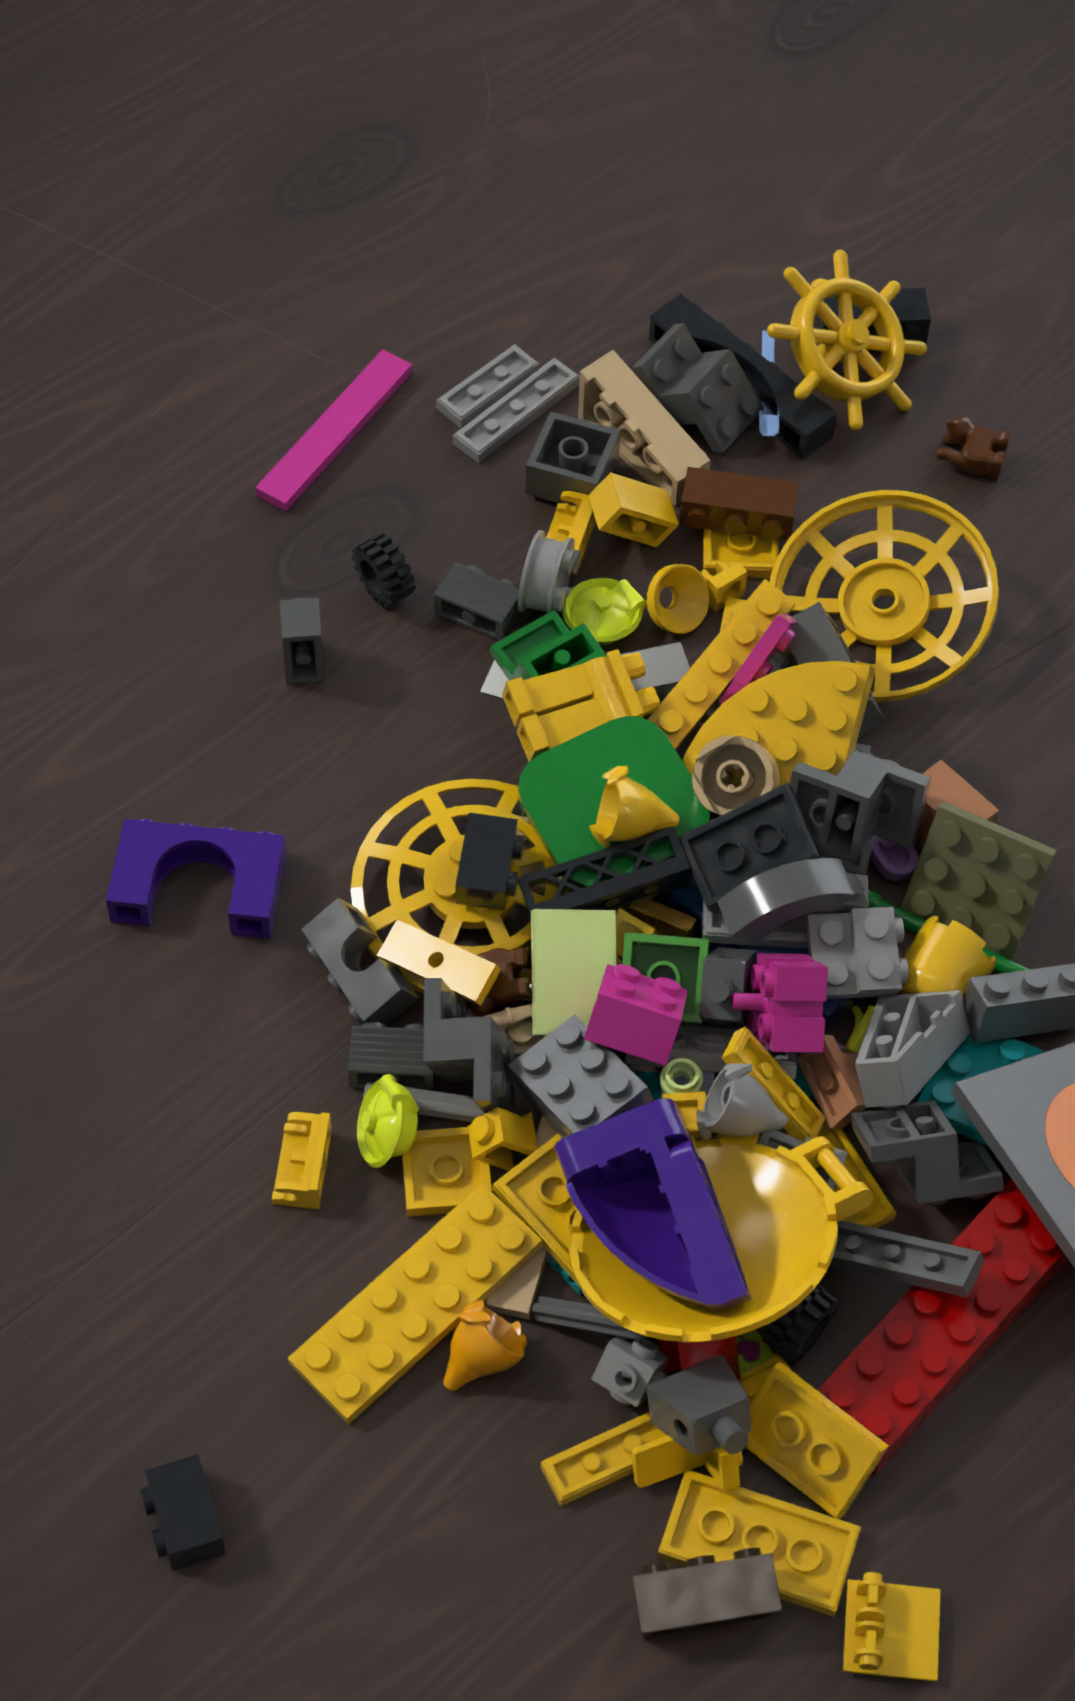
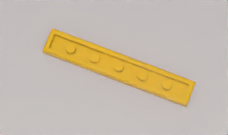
(609, 1454)

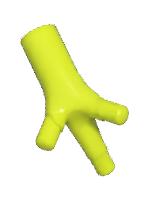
(860, 1028)

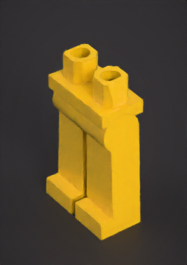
(576, 700)

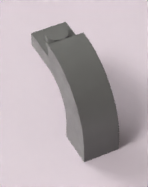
(787, 893)

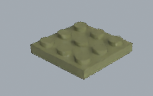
(979, 878)

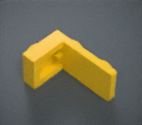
(667, 1458)

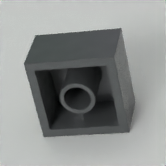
(570, 457)

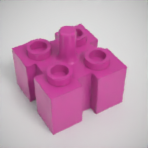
(788, 1002)

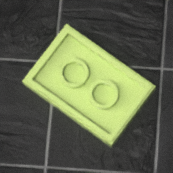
(568, 963)

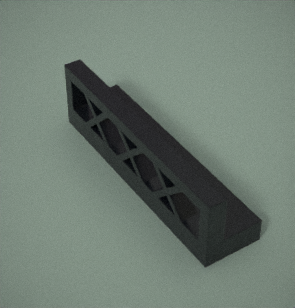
(619, 889)

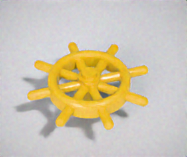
(847, 340)

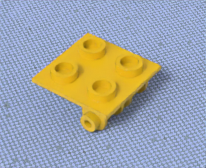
(891, 1629)

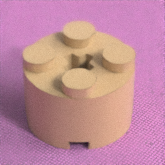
(714, 771)

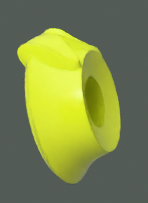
(606, 607)
(386, 1121)

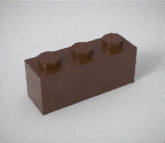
(738, 503)

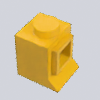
(499, 1132)

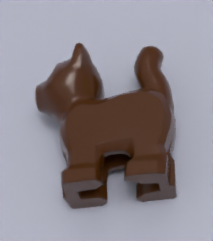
(982, 448)
(509, 985)

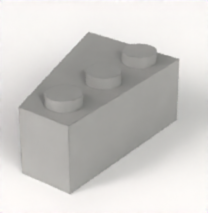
(908, 1044)

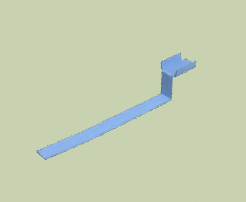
(768, 423)

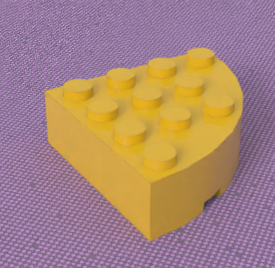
(797, 714)

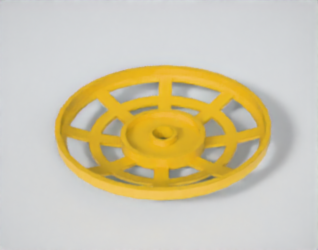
(896, 579)
(442, 871)

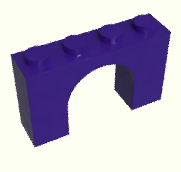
(155, 849)

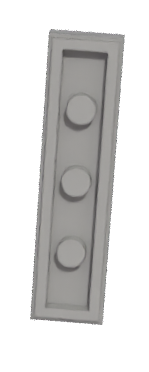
(516, 410)

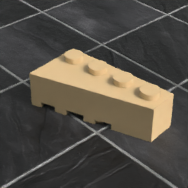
(649, 435)

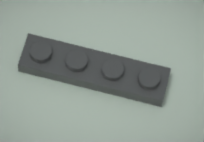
(906, 1259)

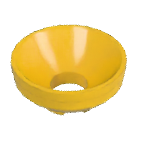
(688, 602)

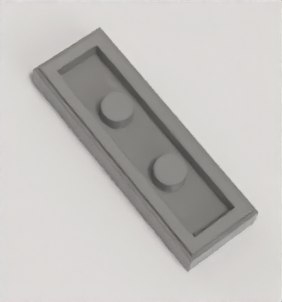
(486, 386)

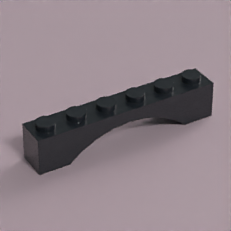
(802, 423)

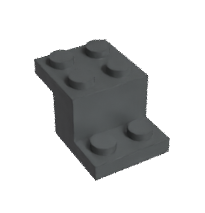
(700, 387)
(861, 802)
(466, 1047)
(927, 1152)

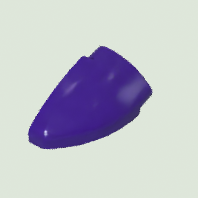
(654, 1203)

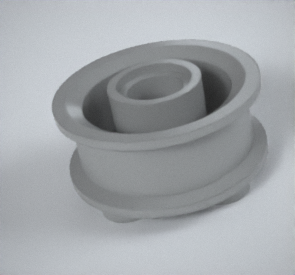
(547, 573)

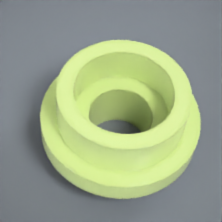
(681, 1068)

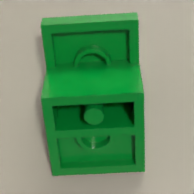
(544, 648)

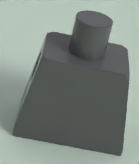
(725, 973)
(702, 1408)

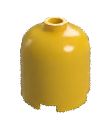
(945, 958)

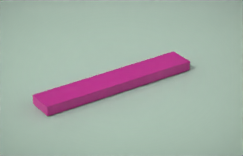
(333, 430)

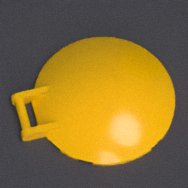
(779, 1225)

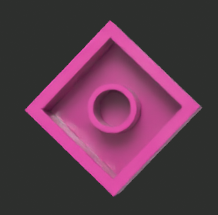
(636, 1013)

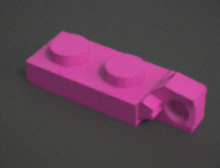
(757, 665)

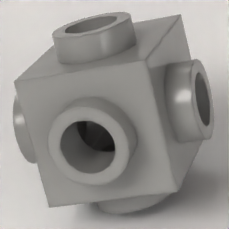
(629, 1367)

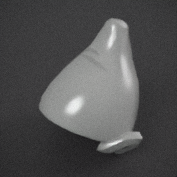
(738, 1105)

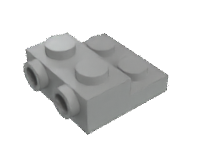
(858, 951)

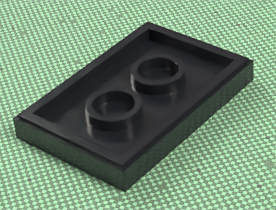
(747, 843)

